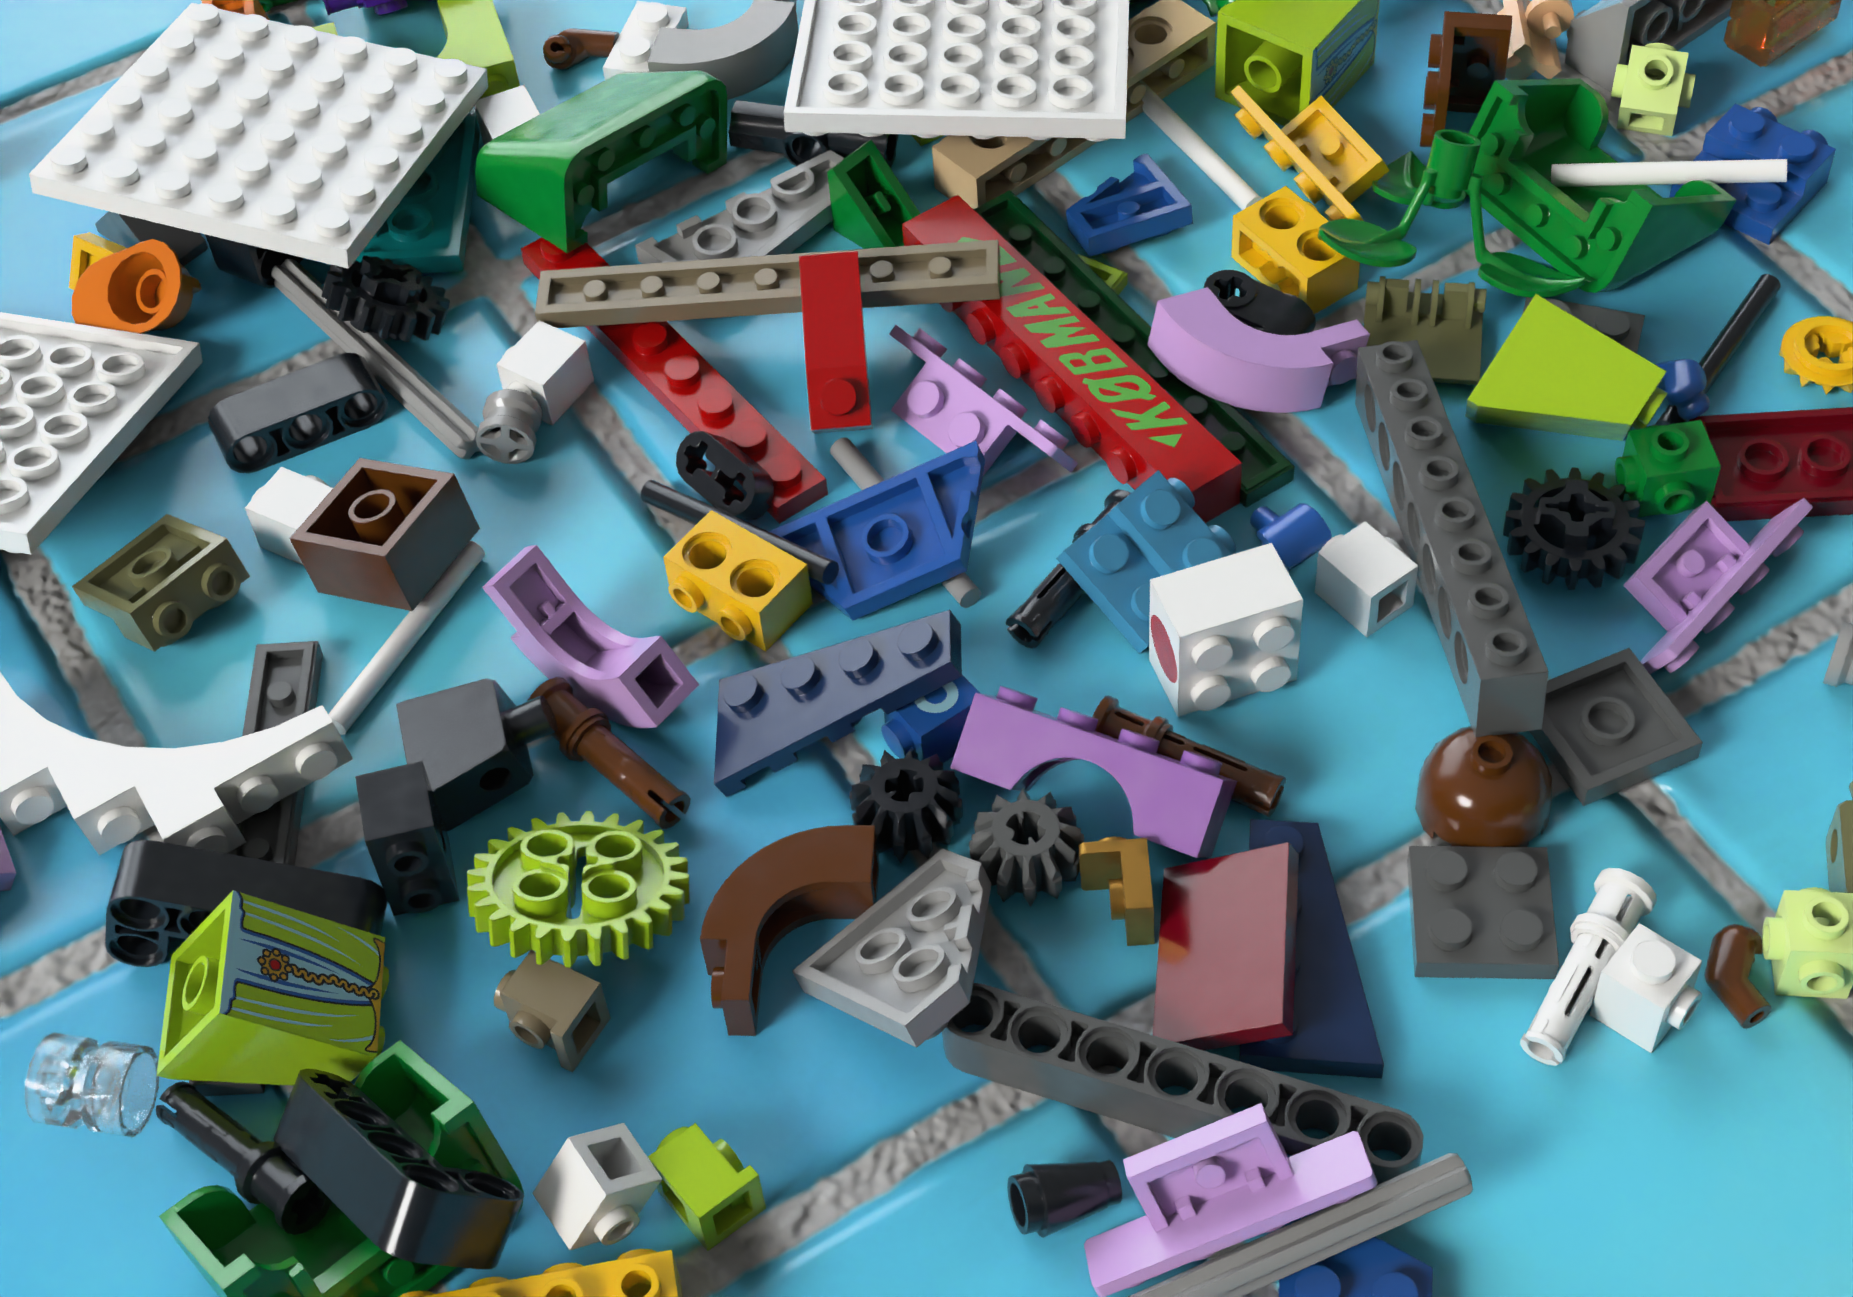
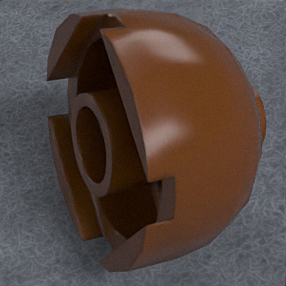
(1484, 790)

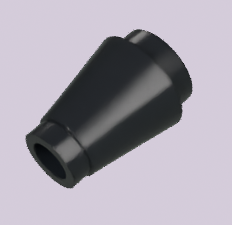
(1061, 1194)

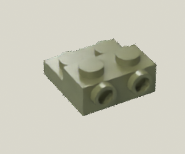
(163, 581)

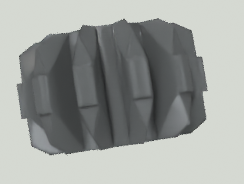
(1027, 846)

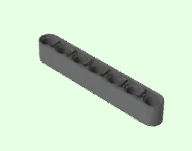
(1151, 1065)

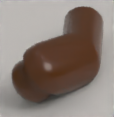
(577, 45)
(1729, 970)

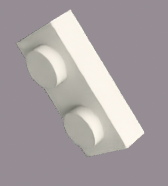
(639, 35)

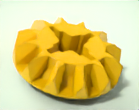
(1823, 334)

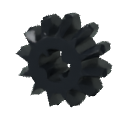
(907, 803)

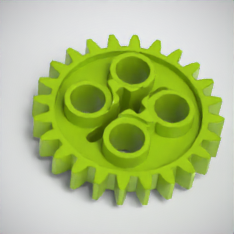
(529, 885)

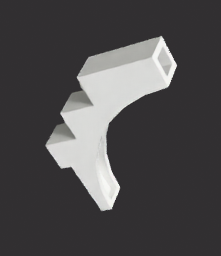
(186, 792)

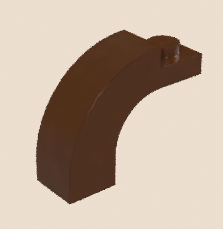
(773, 892)

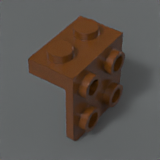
(1468, 60)

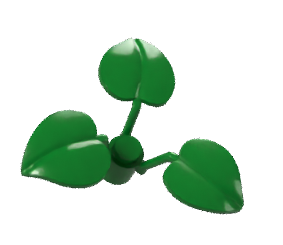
(1442, 187)

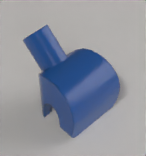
(1294, 534)

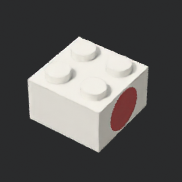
(1224, 629)

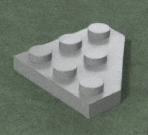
(910, 954)

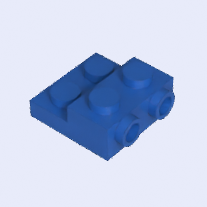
(1755, 134)

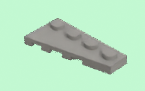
(756, 222)

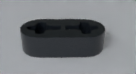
(730, 466)

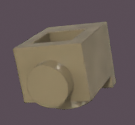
(553, 1008)

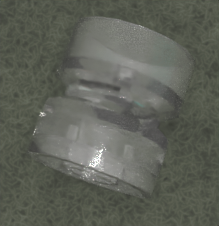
(92, 1085)

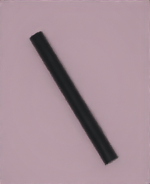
(1731, 337)
(693, 511)

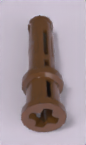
(588, 737)
(1254, 787)

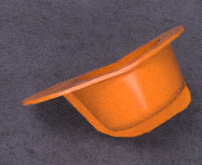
(135, 290)

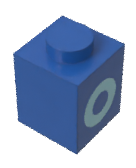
(931, 722)

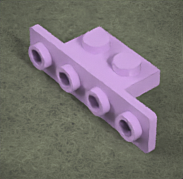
(954, 411)
(1697, 573)
(1220, 1191)

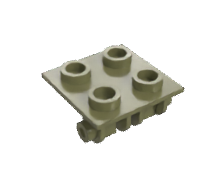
(1443, 324)

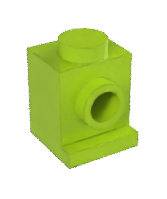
(706, 1184)

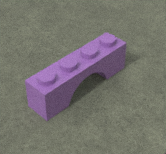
(1169, 799)

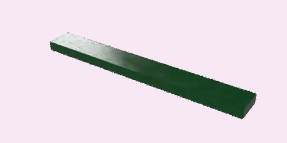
(1262, 464)

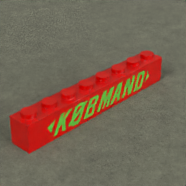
(1083, 371)

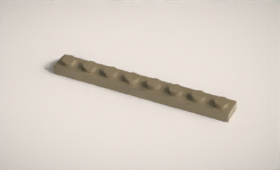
(761, 285)

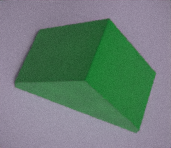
(868, 200)

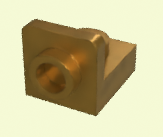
(1125, 871)

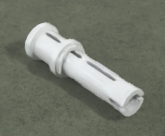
(1595, 941)

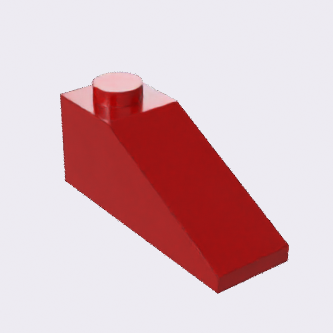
(835, 343)

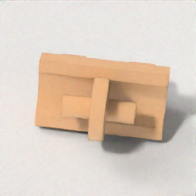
(1534, 34)

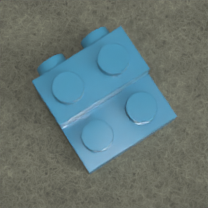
(1138, 541)

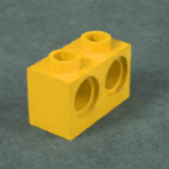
(1282, 250)
(738, 581)

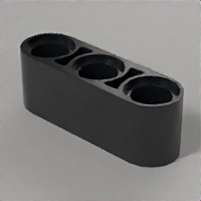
(297, 412)

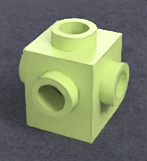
(1652, 88)
(1811, 943)

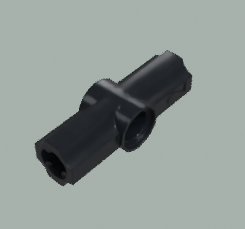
(762, 128)

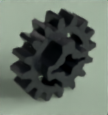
(386, 299)
(1573, 528)

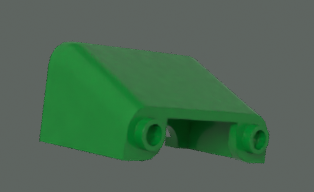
(563, 159)
(1579, 230)
(253, 1257)

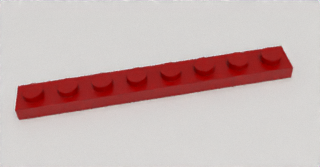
(694, 389)

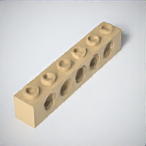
(1165, 50)

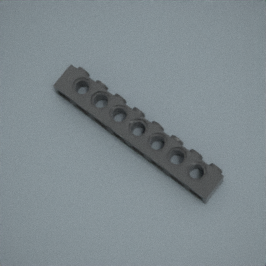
(1451, 542)

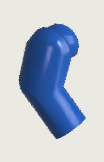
(1685, 387)

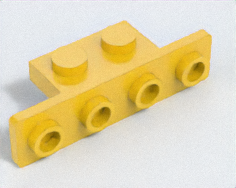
(1322, 148)

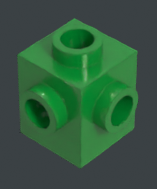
(1668, 468)

